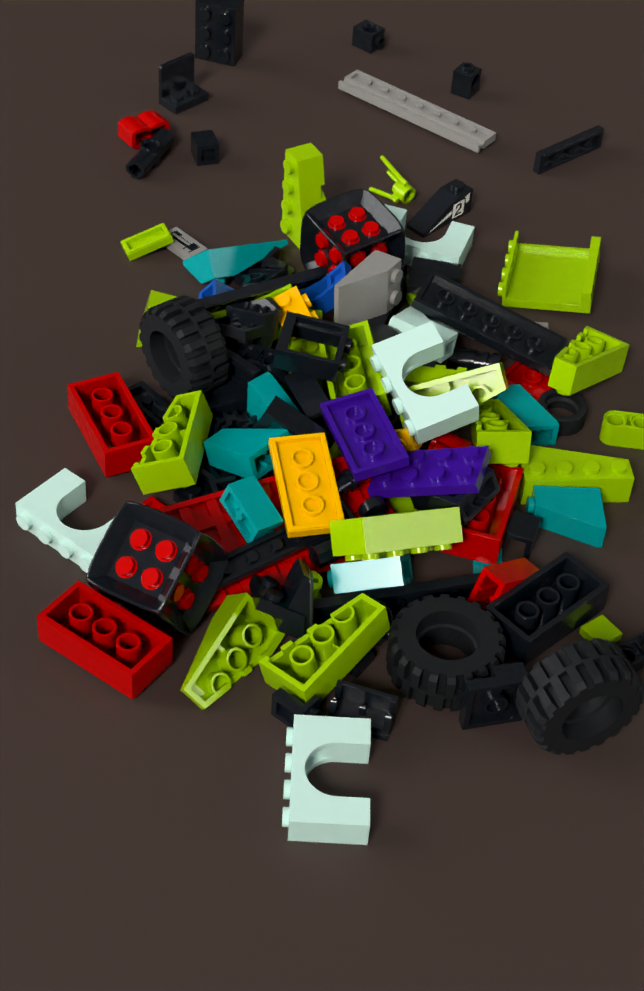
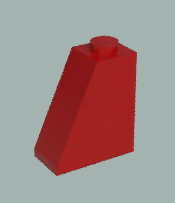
(499, 579)

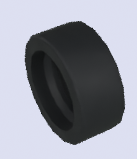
(574, 403)

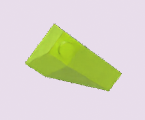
(230, 649)

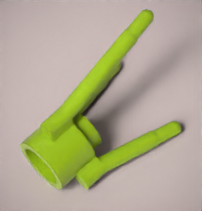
(401, 189)

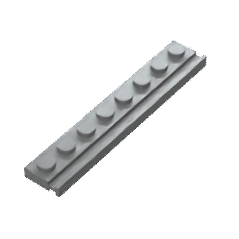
(417, 111)

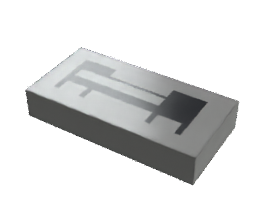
(184, 245)

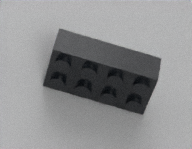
(548, 606)

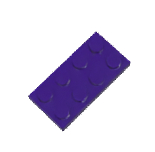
(364, 434)
(435, 473)

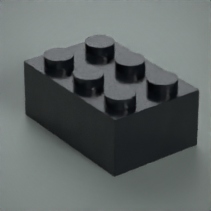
(219, 30)

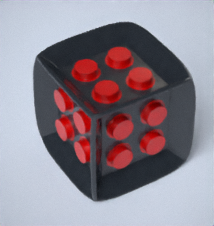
(349, 231)
(158, 567)

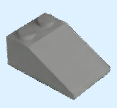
(368, 289)

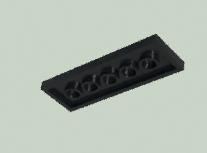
(488, 322)

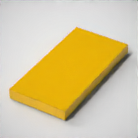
(305, 483)

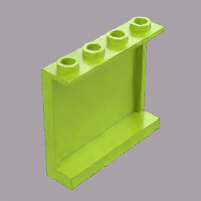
(549, 276)

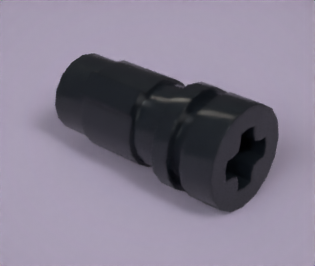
(472, 359)

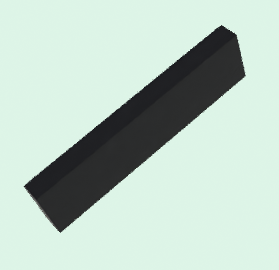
(568, 149)

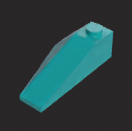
(228, 261)

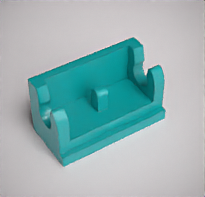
(250, 508)

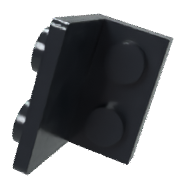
(177, 85)

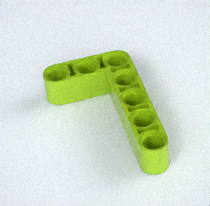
(623, 429)

